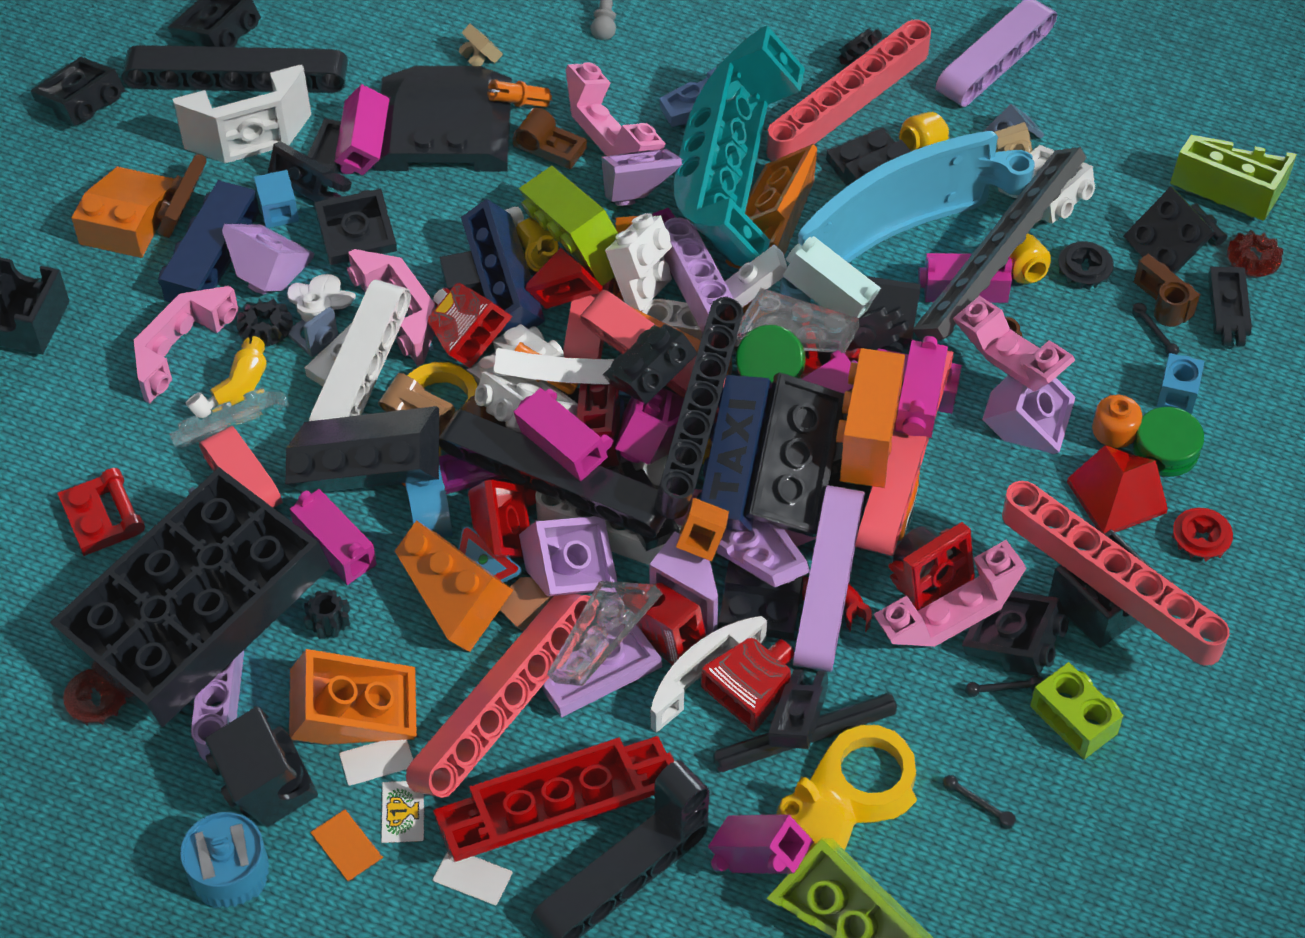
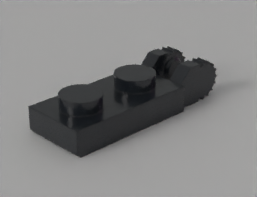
(306, 174)
(798, 711)

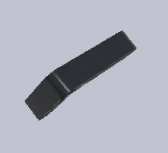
(633, 862)

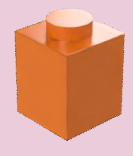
(702, 529)

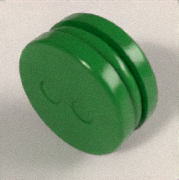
(770, 351)
(1170, 439)

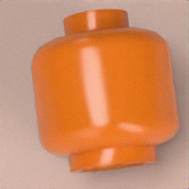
(1116, 421)

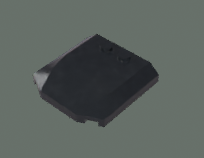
(444, 118)

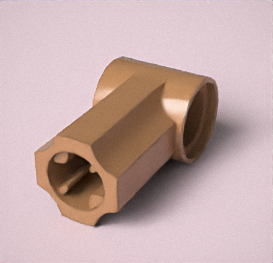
(407, 394)

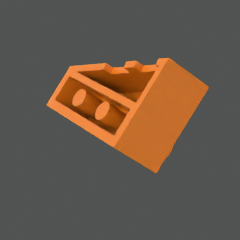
(870, 416)
(452, 584)

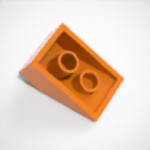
(122, 211)
(350, 699)

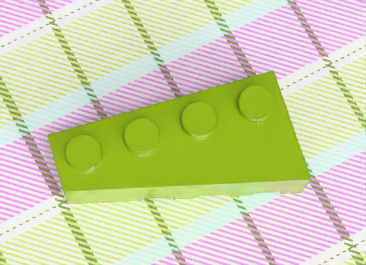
(572, 220)
(843, 898)

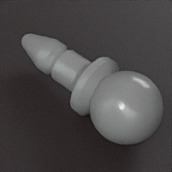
(603, 25)

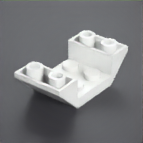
(246, 125)

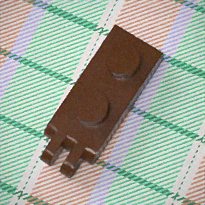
(182, 190)

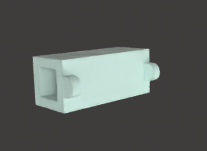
(829, 279)

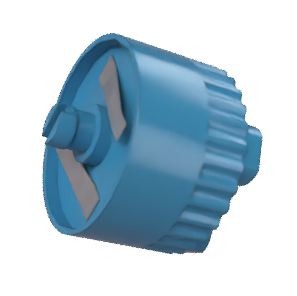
(225, 859)

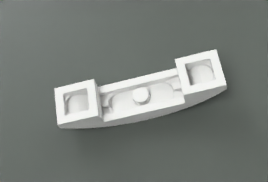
(688, 668)

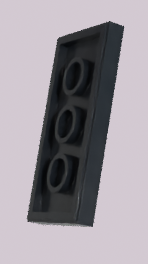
(795, 455)

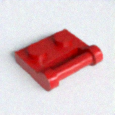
(89, 517)

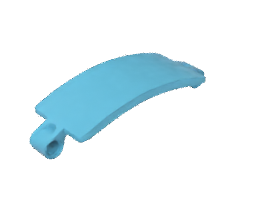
(914, 191)

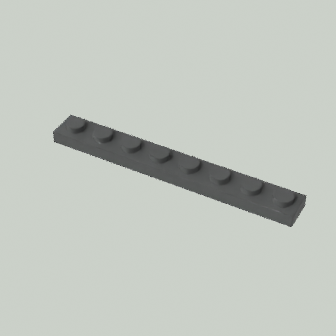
(1000, 243)

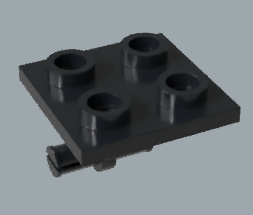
(1173, 230)

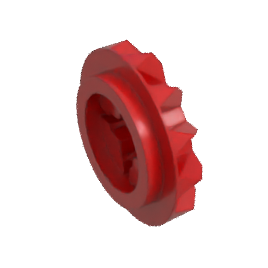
(1204, 521)

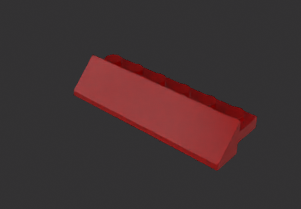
(550, 795)

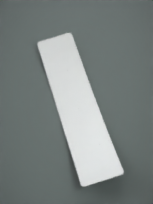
(551, 367)

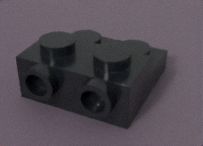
(216, 22)
(79, 90)
(864, 154)
(355, 223)
(650, 362)
(752, 597)
(1020, 633)

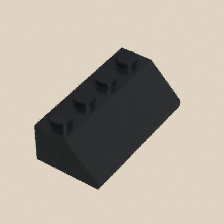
(365, 451)

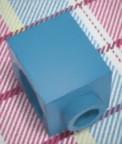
(276, 199)
(1180, 382)

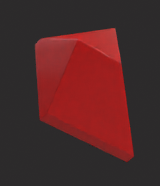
(1118, 489)
(499, 516)

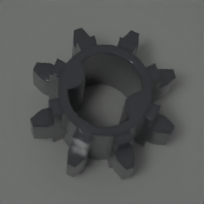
(327, 614)

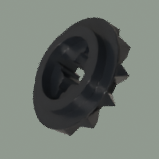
(858, 45)
(1099, 262)
(279, 317)

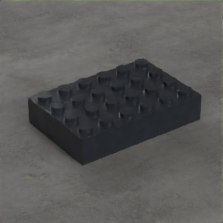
(191, 595)

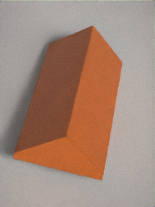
(781, 196)

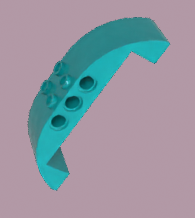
(725, 141)

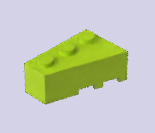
(1232, 175)

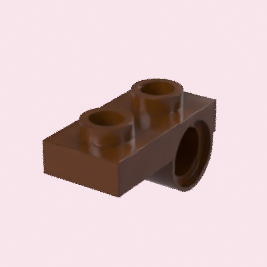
(542, 138)
(1174, 297)

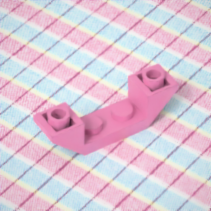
(586, 92)
(207, 307)
(415, 330)
(1007, 350)
(960, 609)

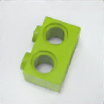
(1069, 715)

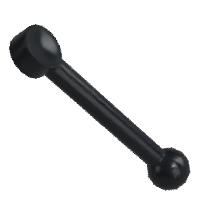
(1139, 310)
(973, 689)
(1006, 819)

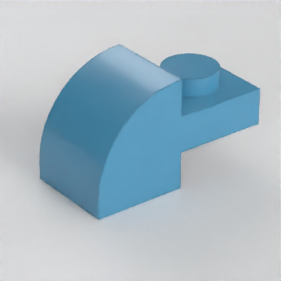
(430, 505)

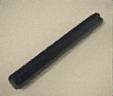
(827, 725)

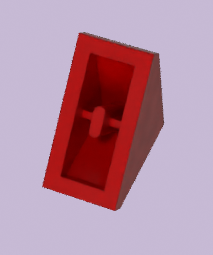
(562, 281)

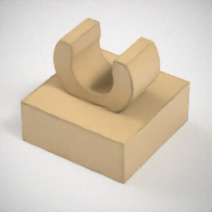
(479, 45)
(1014, 138)

